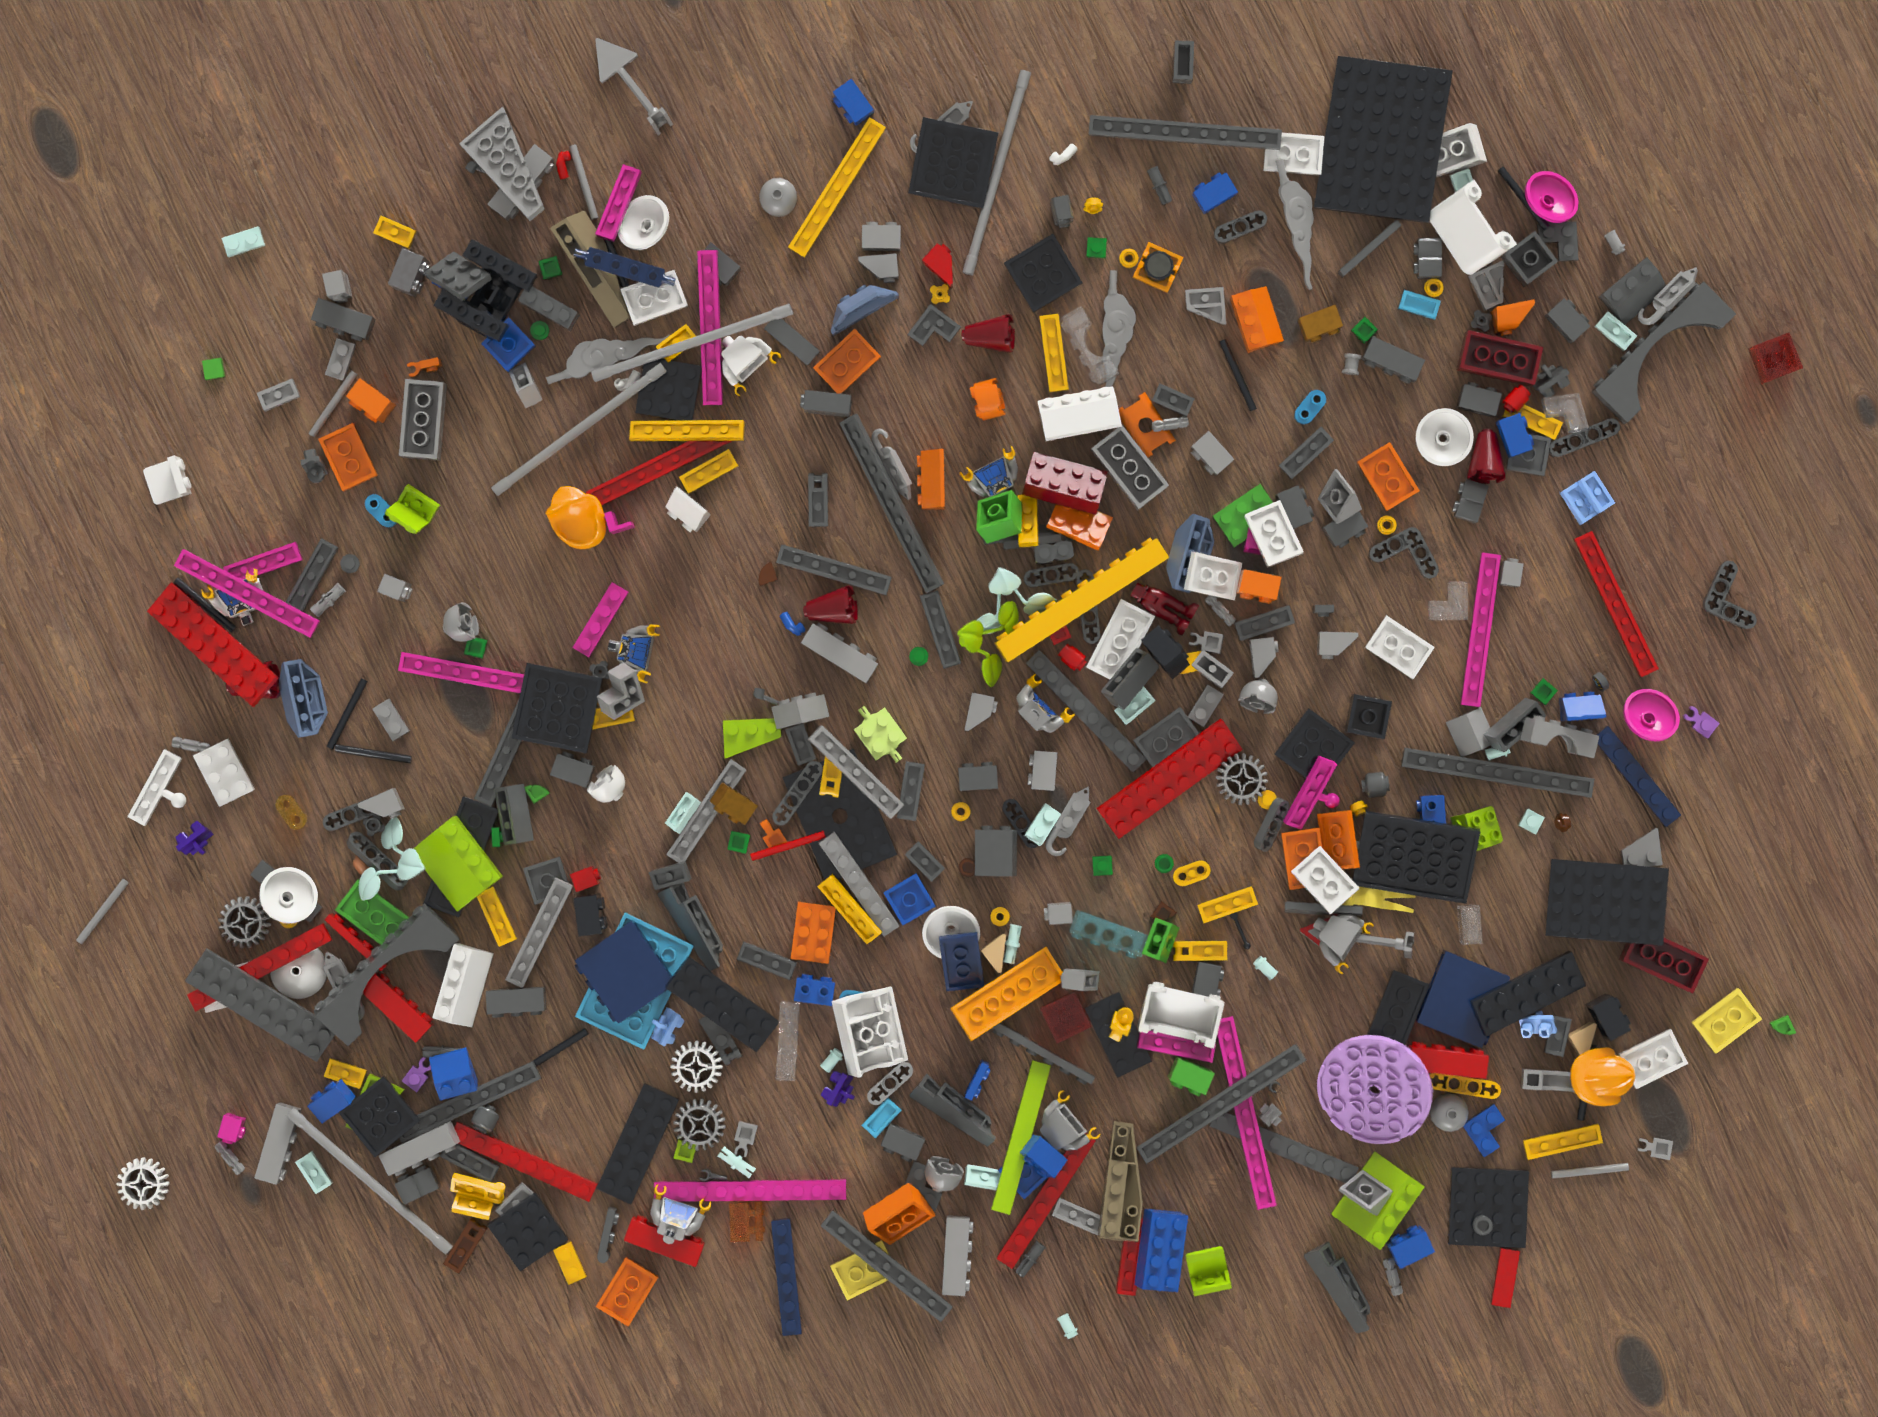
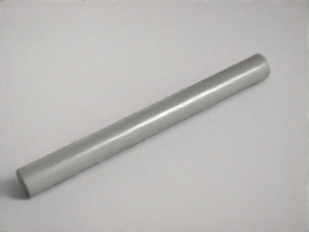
(583, 181)
(333, 403)
(102, 911)
(1589, 1170)

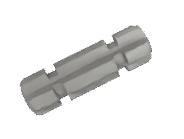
(1171, 423)
(1220, 610)
(188, 744)
(229, 1157)
(1392, 1276)

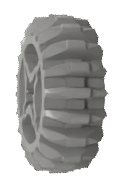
(1241, 789)
(245, 930)
(706, 1130)

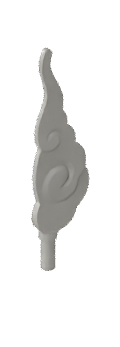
(1298, 216)
(1117, 323)
(600, 353)

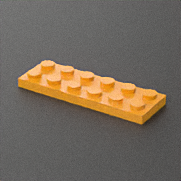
(1007, 993)

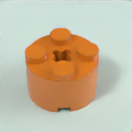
(988, 399)

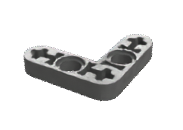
(1404, 544)
(1721, 603)

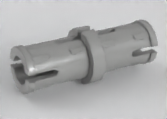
(327, 600)

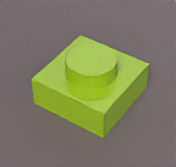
(683, 1152)

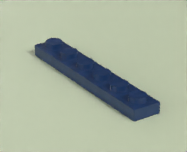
(1637, 777)
(786, 1277)

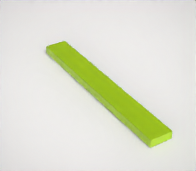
(1020, 1136)

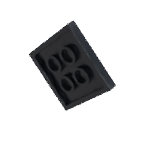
(1043, 273)
(673, 393)
(1310, 739)
(379, 1116)
(527, 1231)

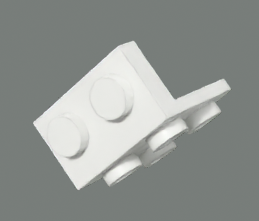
(167, 480)

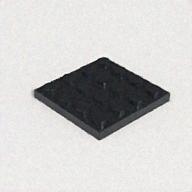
(953, 162)
(556, 708)
(1491, 1193)

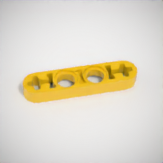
(1463, 1086)

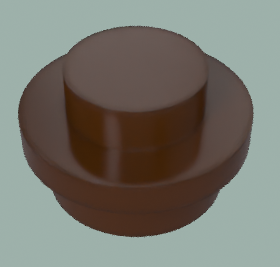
(1562, 822)
(967, 867)

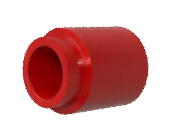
(1516, 399)
(1072, 657)

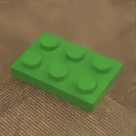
(1232, 519)

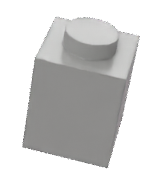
(1510, 573)

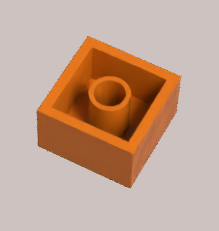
(375, 404)
(1258, 585)

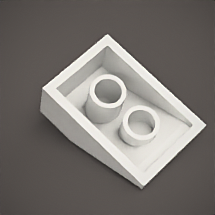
(1460, 150)
(687, 510)

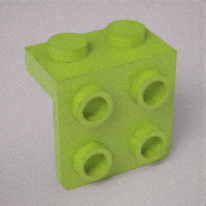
(413, 510)
(1486, 821)
(1208, 1271)

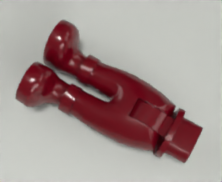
(1154, 601)

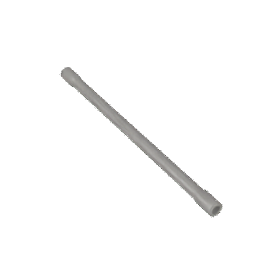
(1021, 87)
(775, 314)
(649, 377)
(437, 1240)

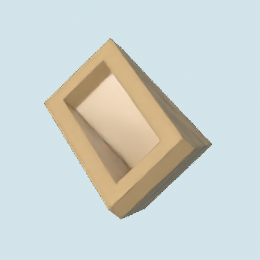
(995, 952)
(1582, 1037)

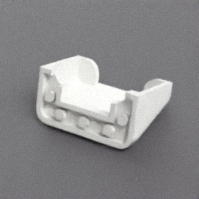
(1467, 231)
(1181, 1014)

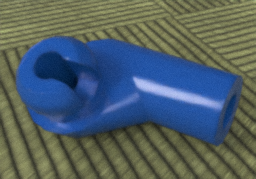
(789, 624)

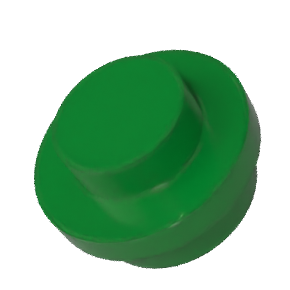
(539, 330)
(918, 656)
(1164, 863)

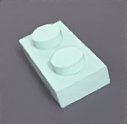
(243, 241)
(1615, 331)
(1137, 706)
(682, 812)
(1042, 824)
(314, 1172)
(981, 1177)

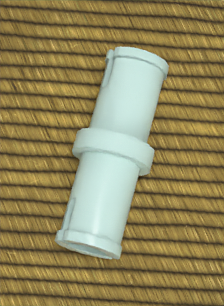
(1012, 944)
(736, 1162)

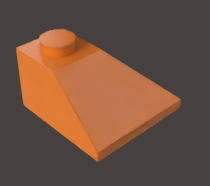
(1509, 317)

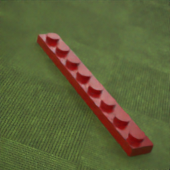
(653, 469)
(1616, 604)
(273, 960)
(525, 1162)
(1041, 1207)

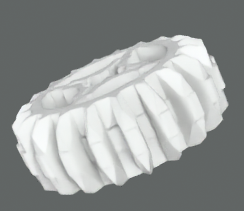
(705, 1066)
(143, 1191)

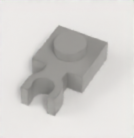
(1210, 642)
(745, 1135)
(1659, 1148)

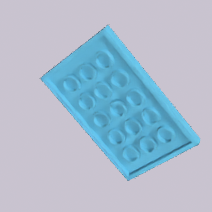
(639, 1026)

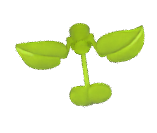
(971, 638)

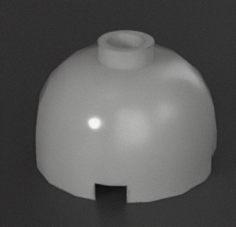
(778, 197)
(460, 624)
(1259, 695)
(1449, 1112)
(942, 1174)

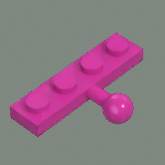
(1312, 792)

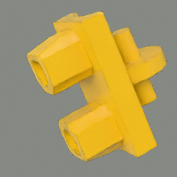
(1121, 1023)

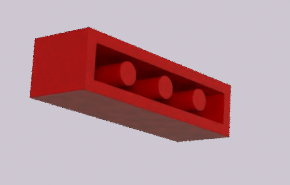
(397, 1007)
(645, 1235)

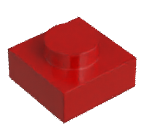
(1060, 635)

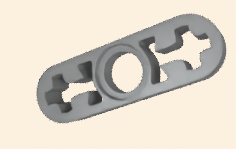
(875, 1088)

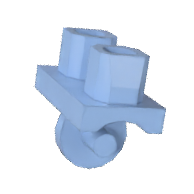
(1538, 1024)
(665, 1025)

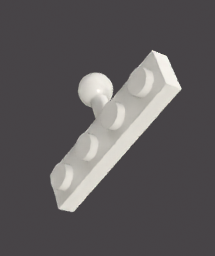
(156, 788)

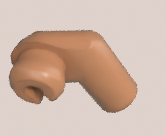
(359, 865)

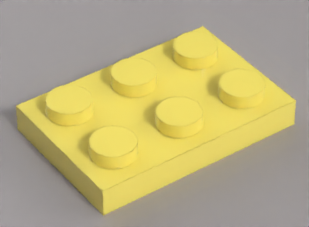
(1726, 1020)
(856, 1275)

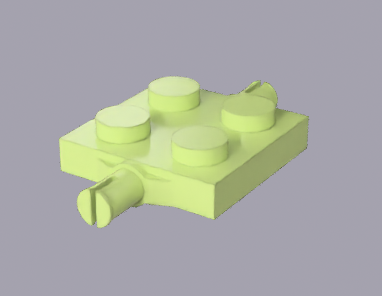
(880, 734)

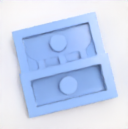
(1587, 497)

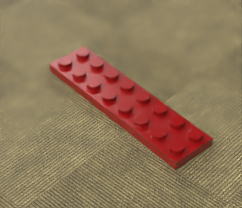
(212, 644)
(1169, 778)

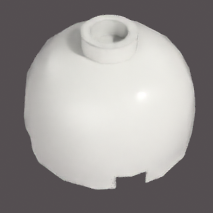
(608, 785)

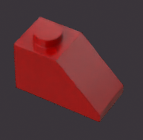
(940, 263)

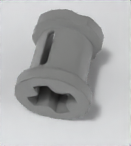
(1351, 364)

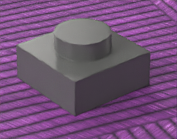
(1323, 610)

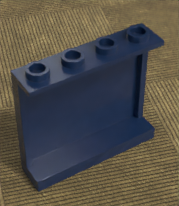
(624, 972)
(1449, 997)

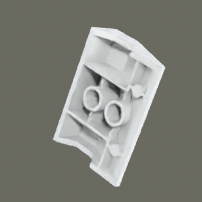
(869, 1031)

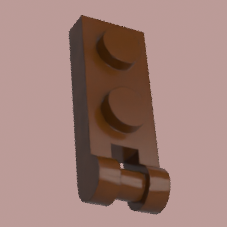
(464, 1246)

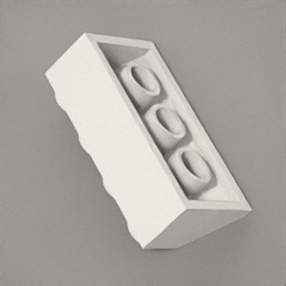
(1079, 413)
(463, 985)

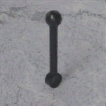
(1246, 945)

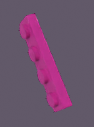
(618, 203)
(266, 561)
(600, 619)
(1175, 1046)

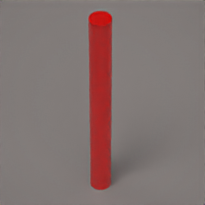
(788, 845)

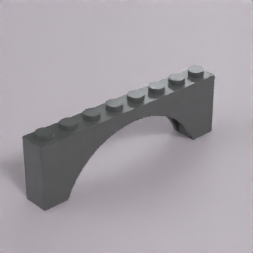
(1619, 388)
(421, 931)

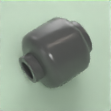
(1375, 784)
(485, 1119)

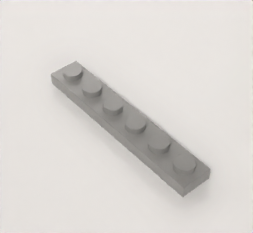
(855, 771)
(704, 814)
(859, 884)
(538, 932)

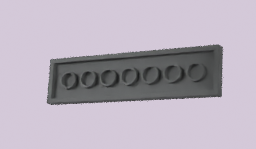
(260, 1004)

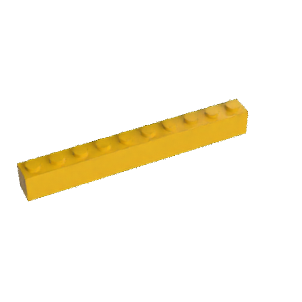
(1081, 600)

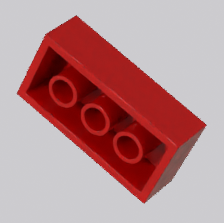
(1452, 1061)

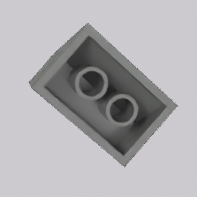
(1633, 291)

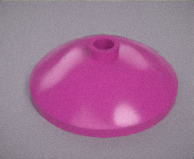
(1551, 196)
(1656, 709)

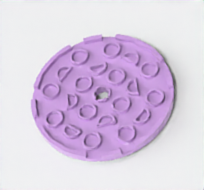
(1394, 1070)

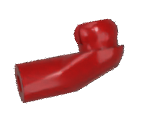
(560, 164)

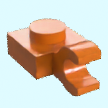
(429, 365)
(773, 837)

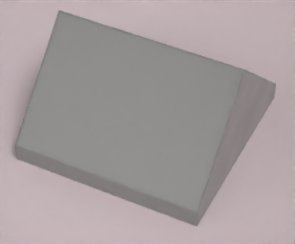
(1339, 498)
(1469, 732)
(1367, 1192)

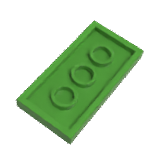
(373, 916)

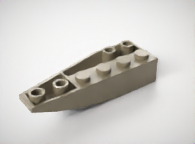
(579, 233)
(1122, 1189)

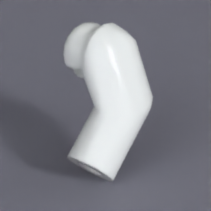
(1065, 156)
(622, 384)

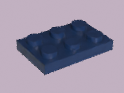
(961, 961)

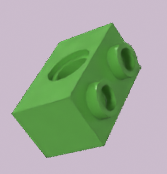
(1160, 940)

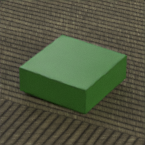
(213, 368)

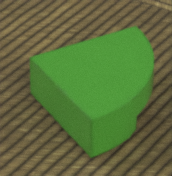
(536, 792)
(1783, 1025)

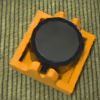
(1158, 267)

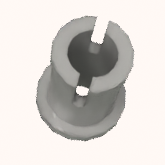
(1615, 243)

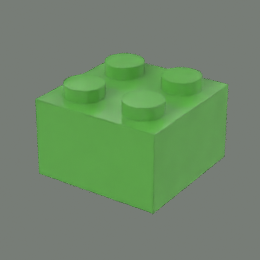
(999, 516)
(1190, 1075)

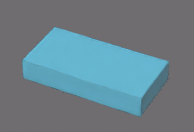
(1419, 304)
(881, 1117)

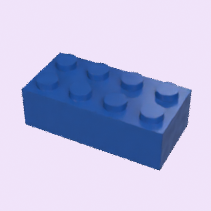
(1161, 1250)

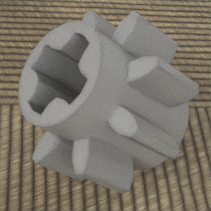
(1270, 1115)

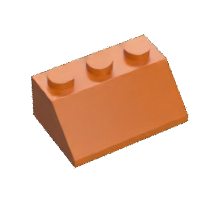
(1256, 319)
(931, 479)
(898, 1214)

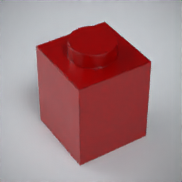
(585, 878)

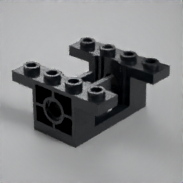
(494, 299)

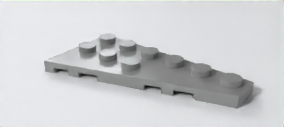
(501, 158)

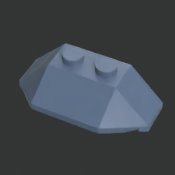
(860, 305)
(1191, 536)
(302, 698)

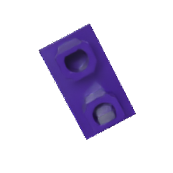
(196, 841)
(841, 1091)

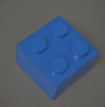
(1410, 1246)

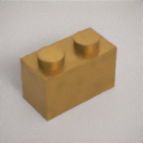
(1320, 323)
(733, 803)

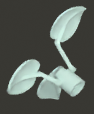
(1004, 583)
(408, 865)

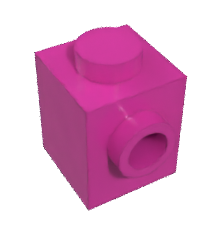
(231, 1128)

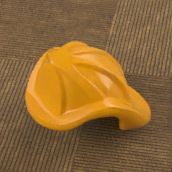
(577, 518)
(1601, 1077)

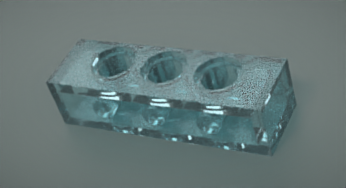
(1082, 918)

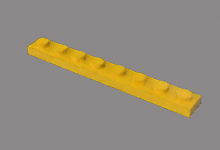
(837, 187)

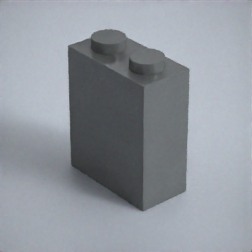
(826, 403)
(996, 851)

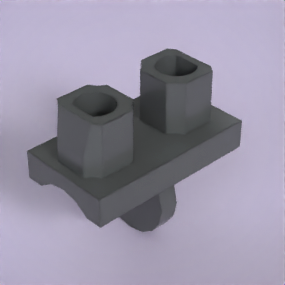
(1549, 377)
(314, 466)

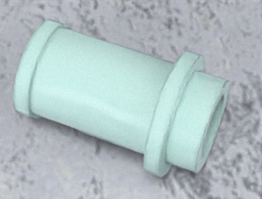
(1493, 753)
(1261, 964)
(832, 1059)
(1067, 1325)

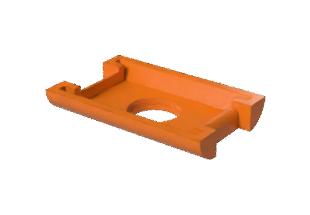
(1133, 414)

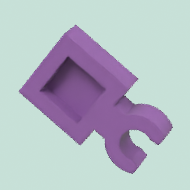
(1703, 723)
(416, 1076)

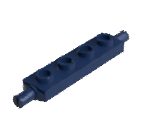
(624, 267)

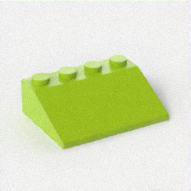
(457, 863)
(1380, 1228)

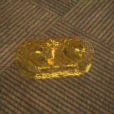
(291, 812)

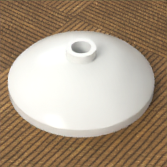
(641, 214)
(1455, 429)
(296, 887)
(939, 921)
(307, 982)

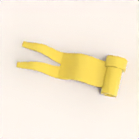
(1376, 898)

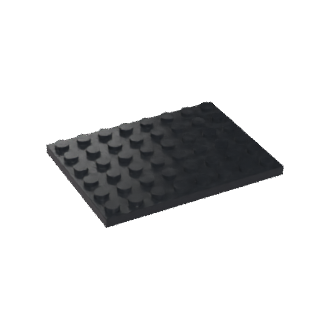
(1383, 139)

